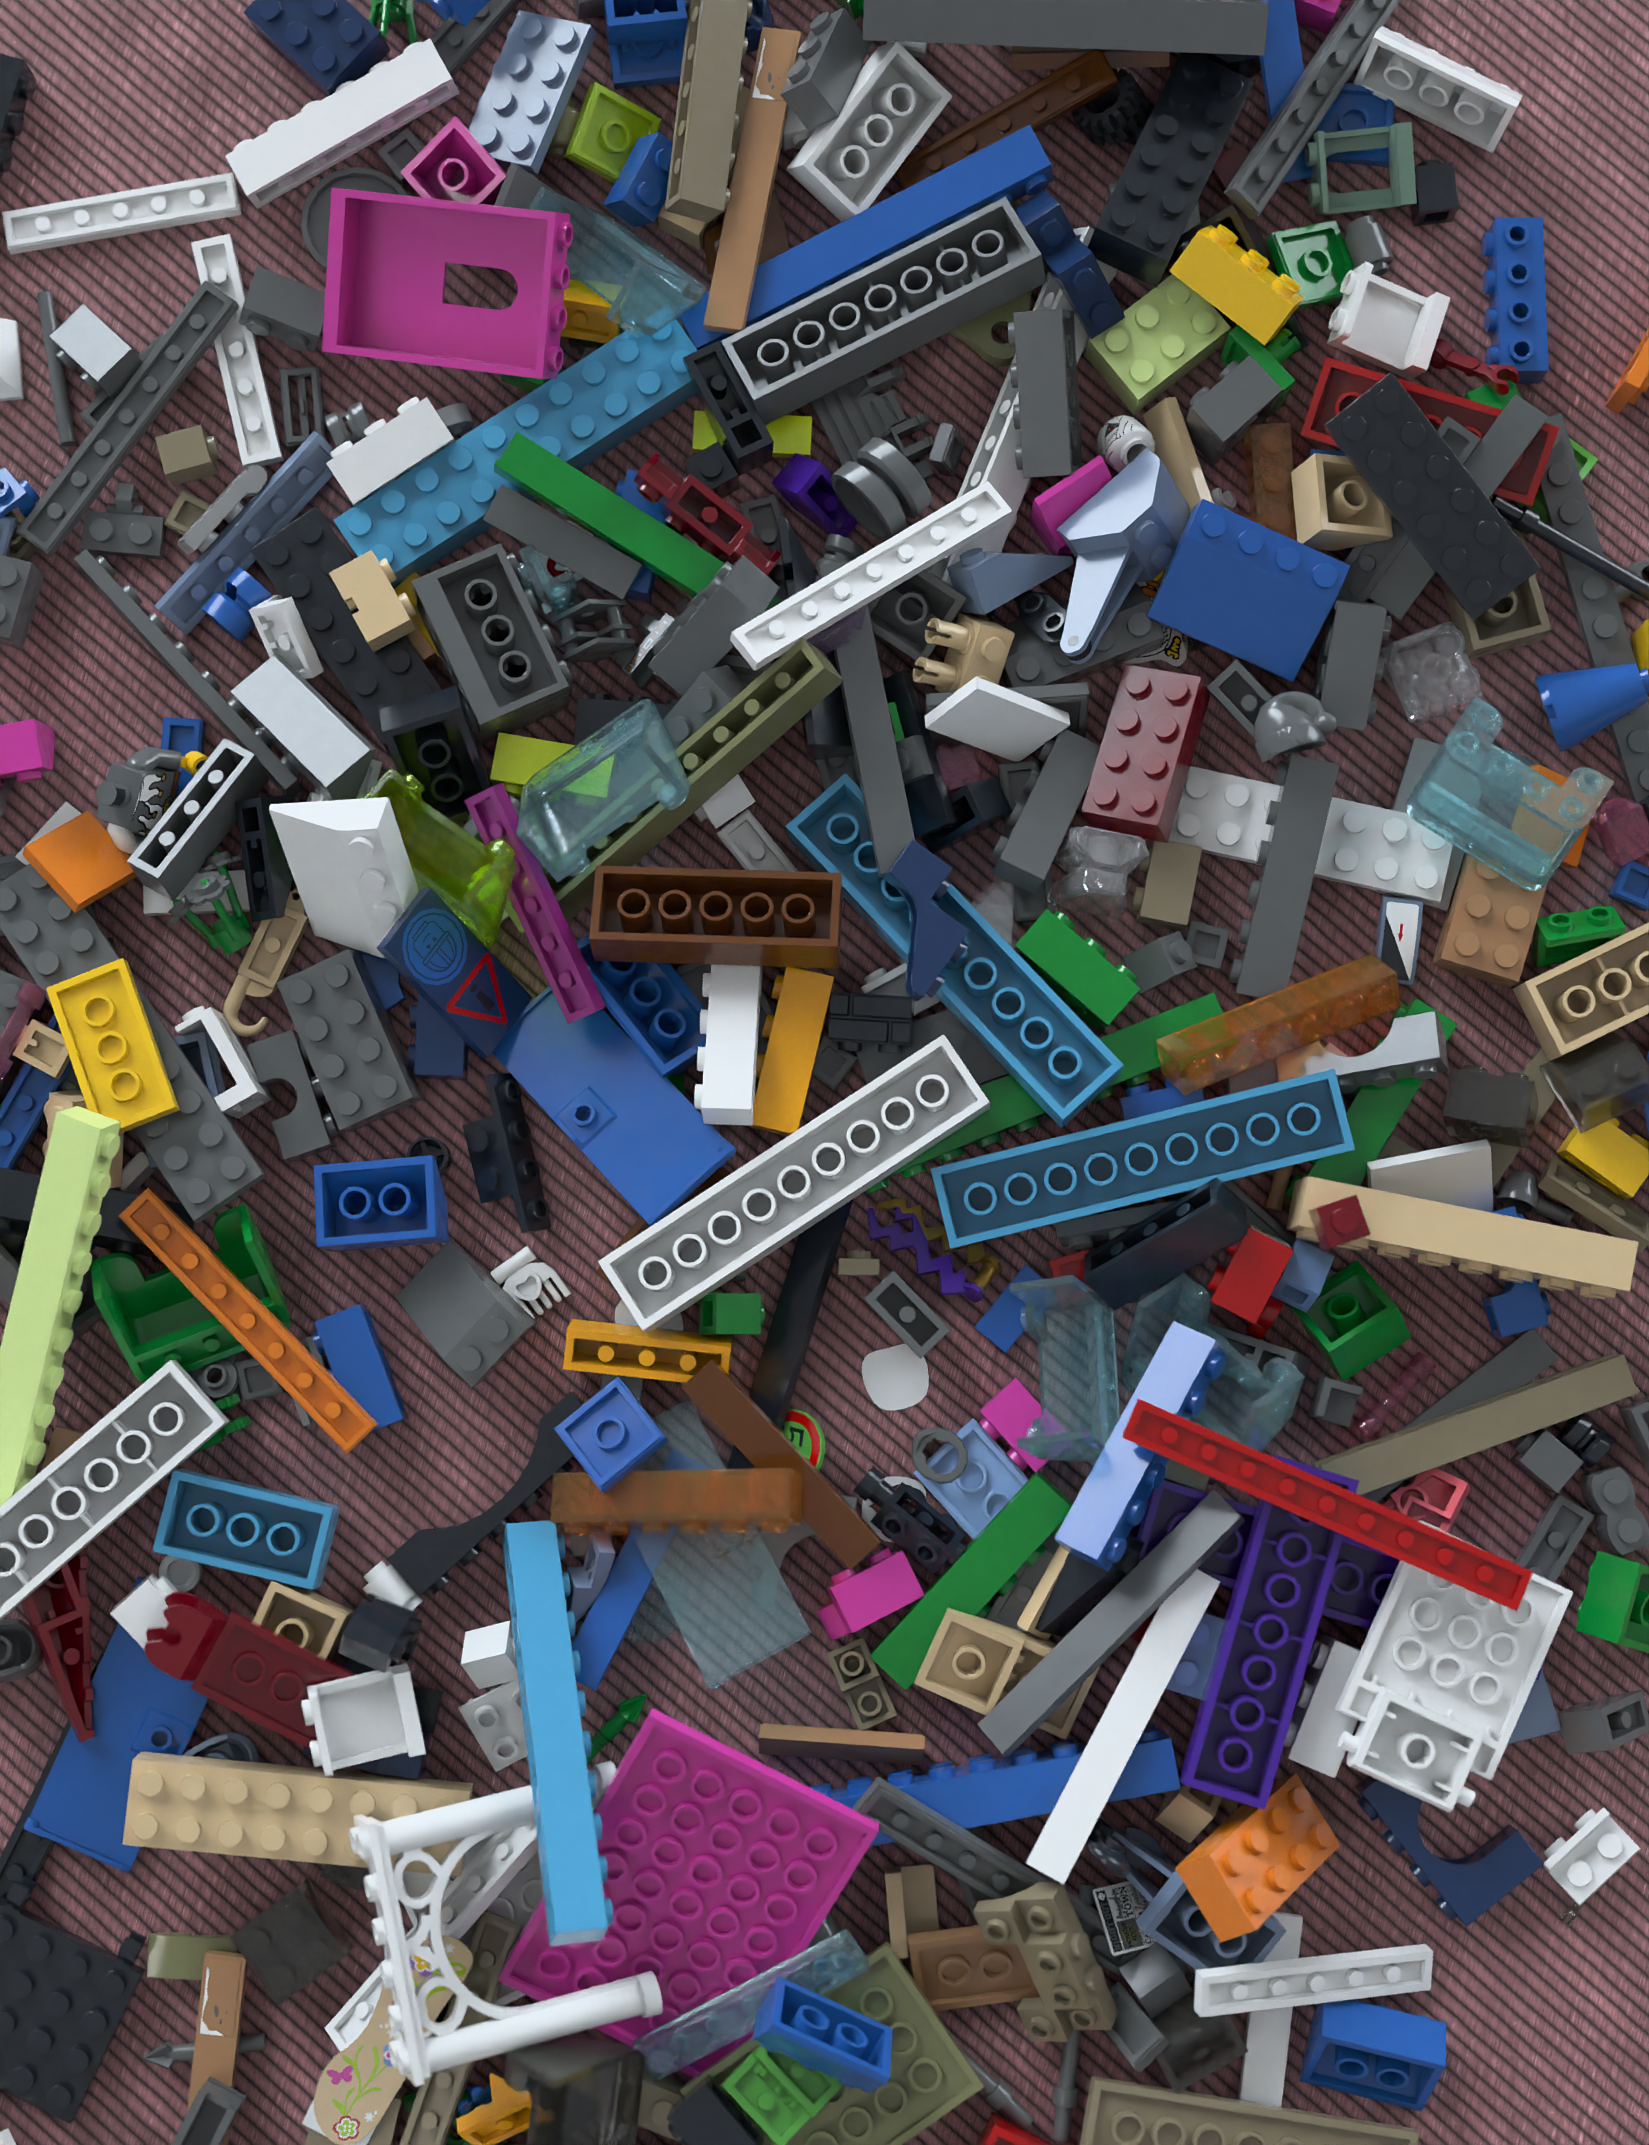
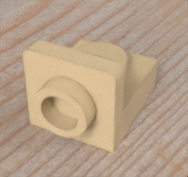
(42, 1048)

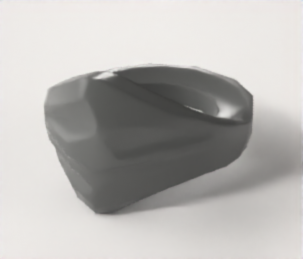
(919, 1443)

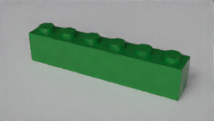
(1371, 1117)
(976, 1576)

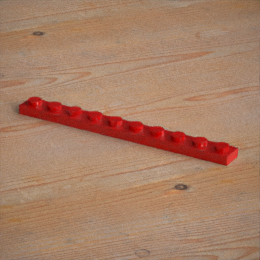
(1327, 1504)

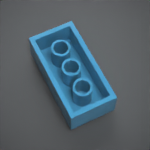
(246, 1528)

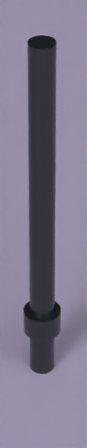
(1528, 522)

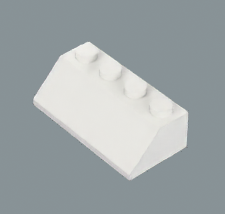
(1437, 89)

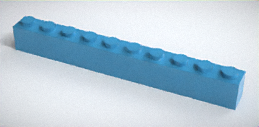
(554, 1734)

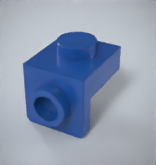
(15, 495)

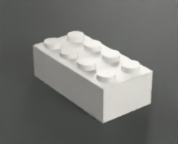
(876, 130)

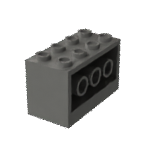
(487, 635)

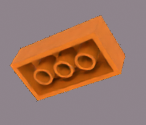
(1257, 1859)

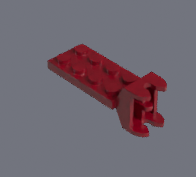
(239, 1664)

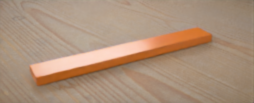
(248, 1320)

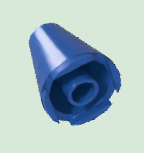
(1590, 699)

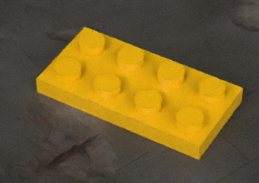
(112, 1046)

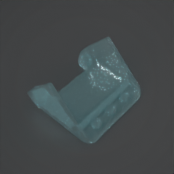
(599, 789)

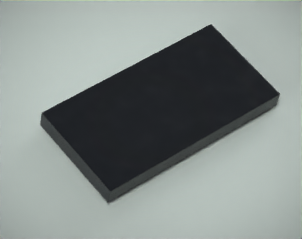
(927, 797)

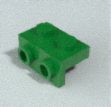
(1571, 934)

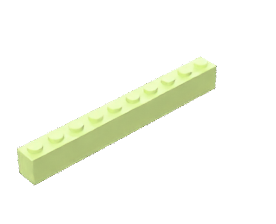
(50, 1286)

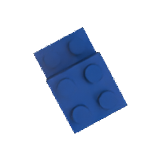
(645, 41)

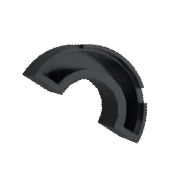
(379, 1636)

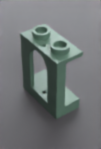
(1402, 189)

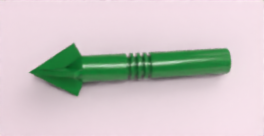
(628, 1712)

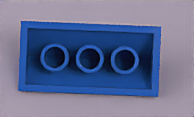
(651, 1008)

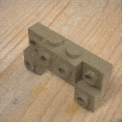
(1057, 1958)

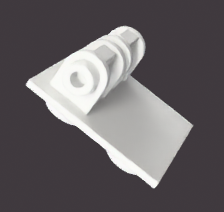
(498, 1724)

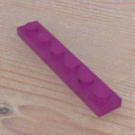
(538, 908)

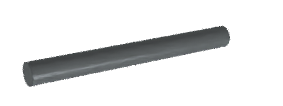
(56, 371)

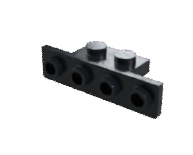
(505, 1157)

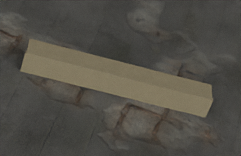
(1484, 1424)

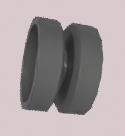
(881, 489)

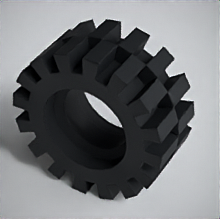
(1120, 118)

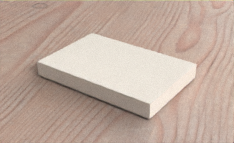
(997, 719)
(1445, 1175)

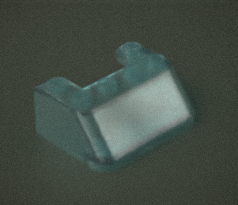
(1500, 805)
(1242, 1400)

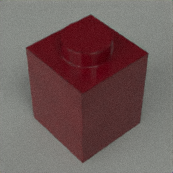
(1339, 1222)

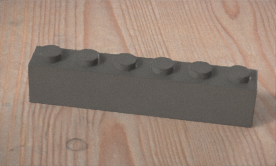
(1285, 875)

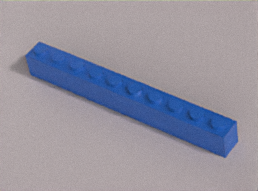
(1000, 170)

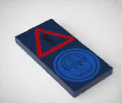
(454, 972)

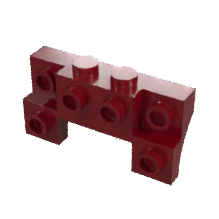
(702, 515)

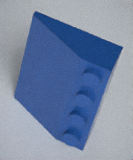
(1247, 590)

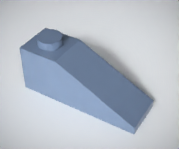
(998, 577)

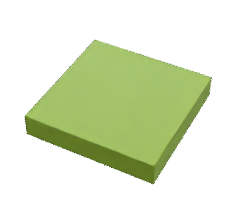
(608, 131)

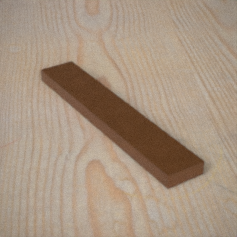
(1033, 106)
(769, 1449)

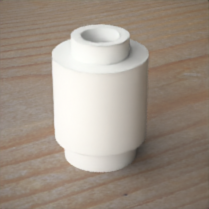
(389, 1584)

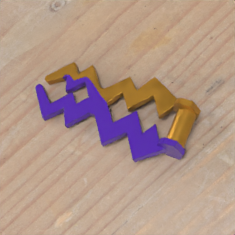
(918, 1240)

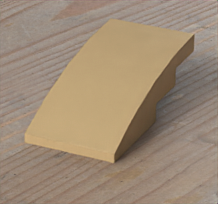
(984, 1660)

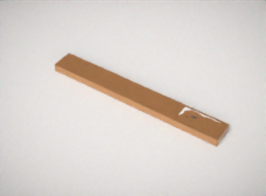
(752, 183)
(218, 2021)

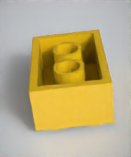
(1238, 282)

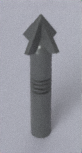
(169, 2054)

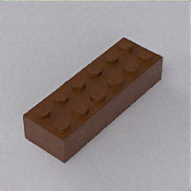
(716, 916)

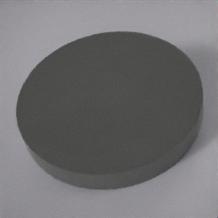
(316, 209)

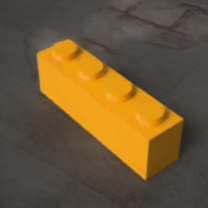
(791, 1049)
(634, 1353)

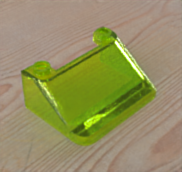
(443, 856)

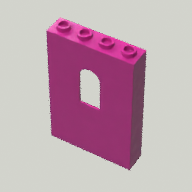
(391, 277)

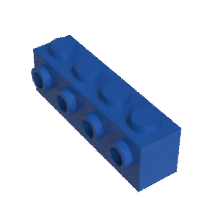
(1516, 296)

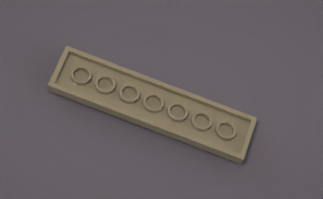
(1155, 2115)

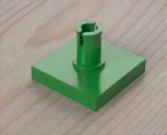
(1241, 345)

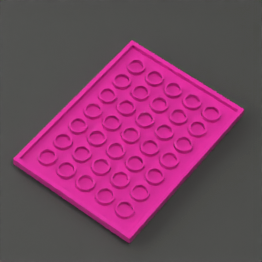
(707, 1878)

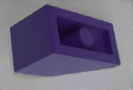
(810, 492)

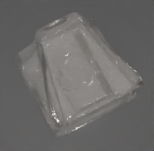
(1431, 673)
(1096, 870)

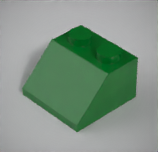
(1353, 1321)
(1616, 1602)

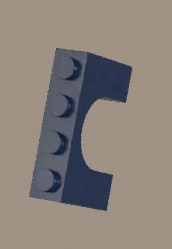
(1464, 1884)

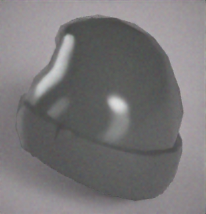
(1291, 724)

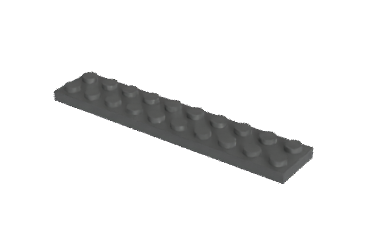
(192, 1146)

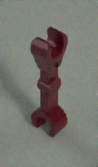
(1492, 374)

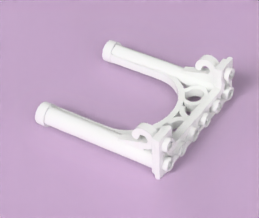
(512, 2027)

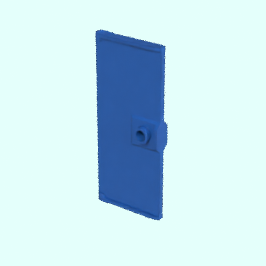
(613, 1105)
(90, 1780)

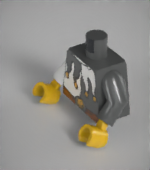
(141, 793)

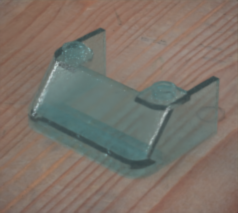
(623, 269)
(1074, 1368)

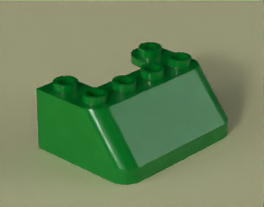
(162, 1319)

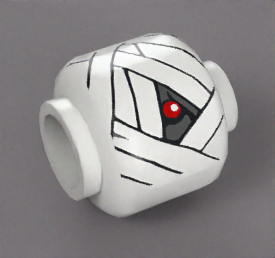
(1123, 441)

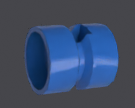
(232, 606)

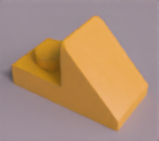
(498, 2120)

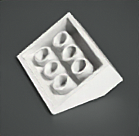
(347, 867)

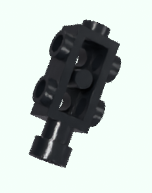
(909, 1525)

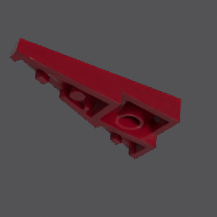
(61, 1625)

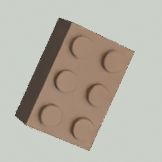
(1487, 925)

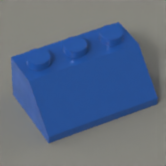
(380, 1204)
(824, 2036)
(1374, 2052)

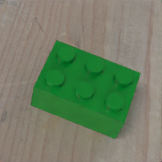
(1077, 970)

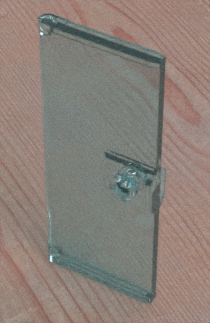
(716, 1582)

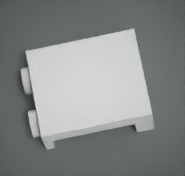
(1386, 323)
(363, 1718)

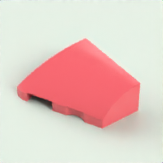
(1431, 1498)

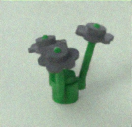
(230, 931)

